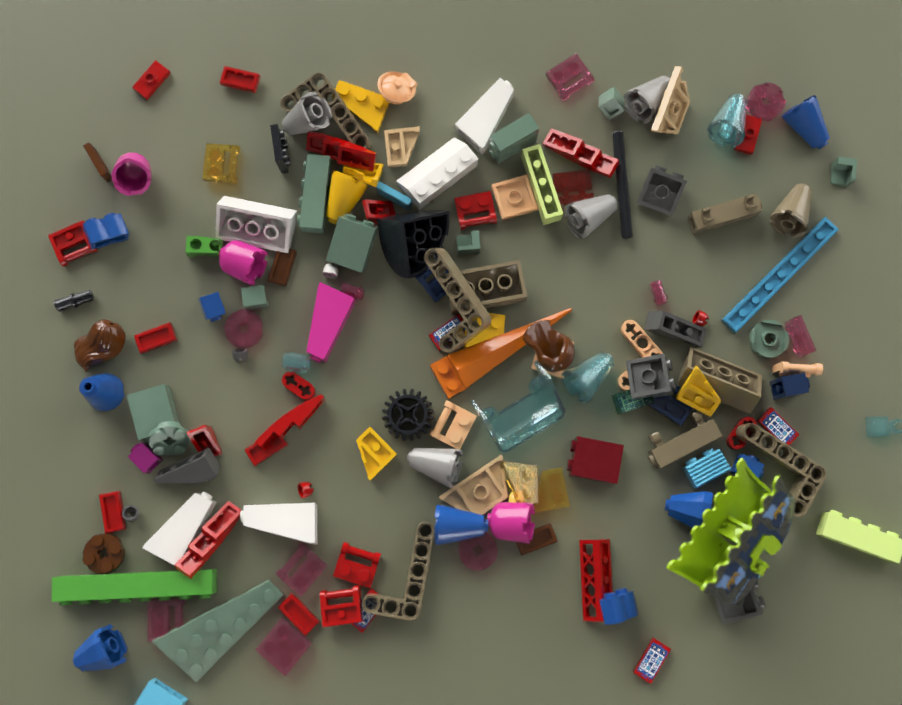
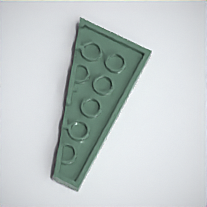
(210, 635)

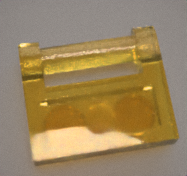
(215, 161)

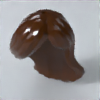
(100, 344)
(552, 348)

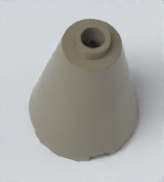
(793, 212)

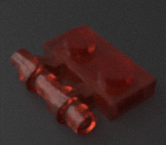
(571, 182)

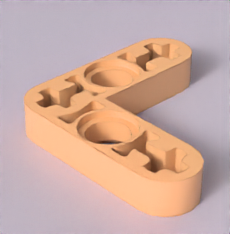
(651, 347)

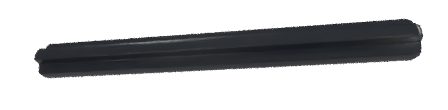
(622, 185)

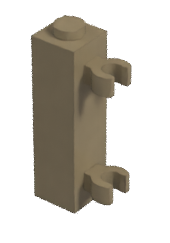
(724, 213)
(683, 444)

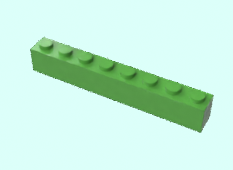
(133, 585)

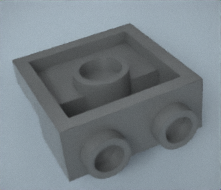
(662, 190)
(650, 377)
(746, 608)

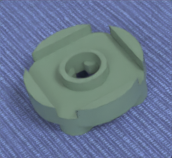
(777, 333)
(171, 429)

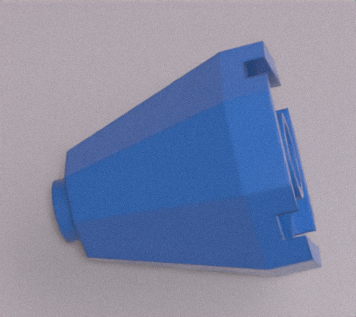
(689, 507)
(101, 650)

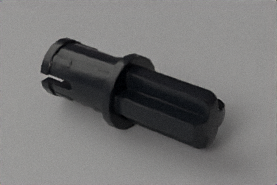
(73, 300)

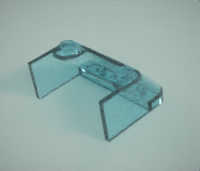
(526, 416)

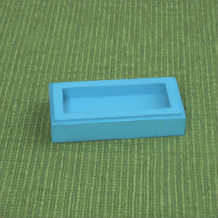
(394, 196)

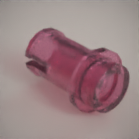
(353, 291)
(658, 292)

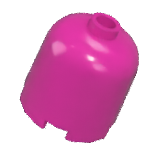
(131, 174)
(243, 261)
(512, 521)

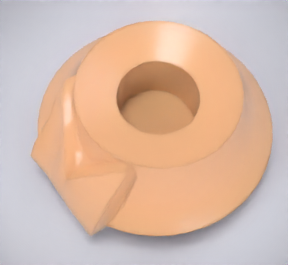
(397, 87)

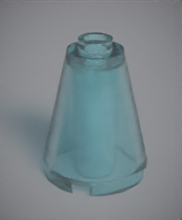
(729, 122)
(588, 376)

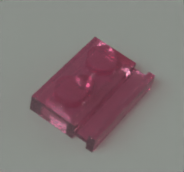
(800, 336)

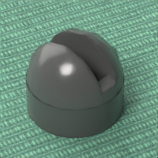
(240, 354)
(130, 509)

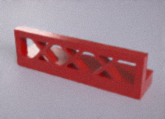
(600, 579)

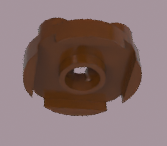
(92, 555)

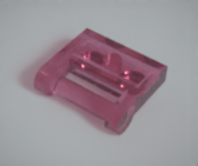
(567, 71)
(306, 573)
(160, 616)

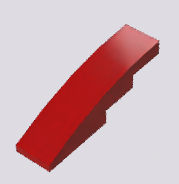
(341, 150)
(580, 153)
(296, 416)
(209, 539)

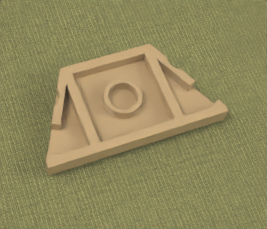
(673, 105)
(479, 490)

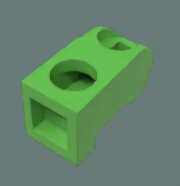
(203, 246)

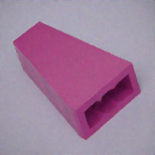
(328, 320)

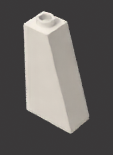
(485, 115)
(291, 521)
(181, 529)

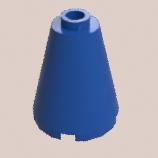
(808, 122)
(102, 391)
(458, 525)

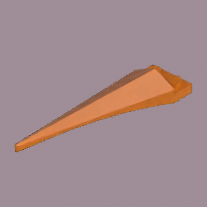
(466, 366)

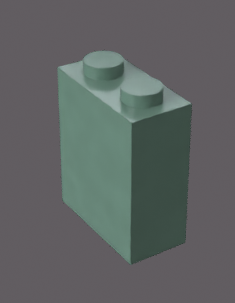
(513, 138)
(352, 242)
(151, 408)

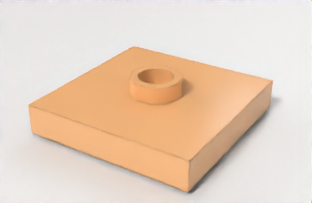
(514, 197)

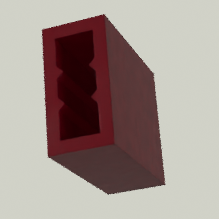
(595, 460)

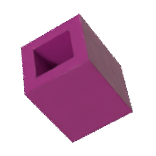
(144, 458)

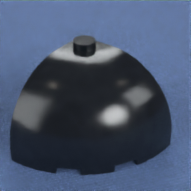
(409, 236)

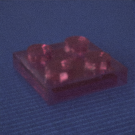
(283, 646)

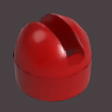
(699, 318)
(304, 489)

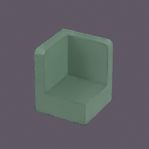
(611, 103)
(843, 171)
(468, 243)
(254, 297)

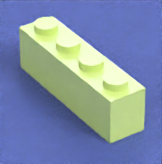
(541, 184)
(860, 537)

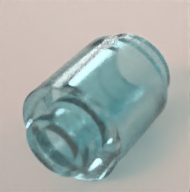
(296, 362)

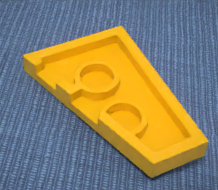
(363, 103)

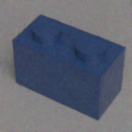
(789, 386)

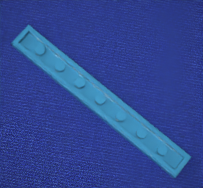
(779, 275)

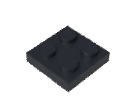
(280, 145)

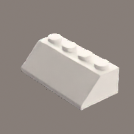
(438, 172)
(255, 224)

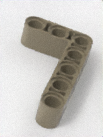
(335, 106)
(458, 299)
(787, 461)
(412, 579)

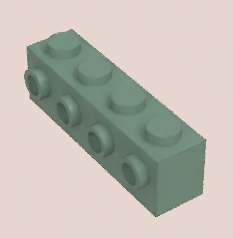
(315, 193)

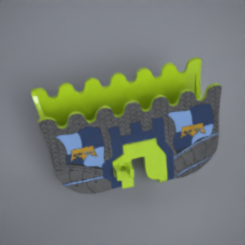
(749, 518)

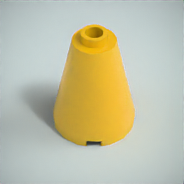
(343, 195)

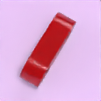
(301, 382)
(729, 441)

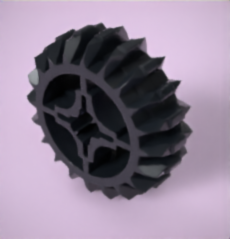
(401, 421)

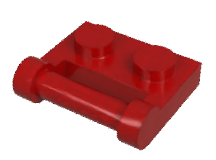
(472, 205)
(68, 238)
(355, 571)
(341, 613)

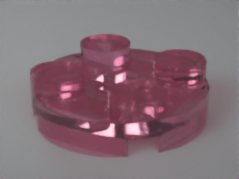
(758, 108)
(254, 328)
(484, 559)

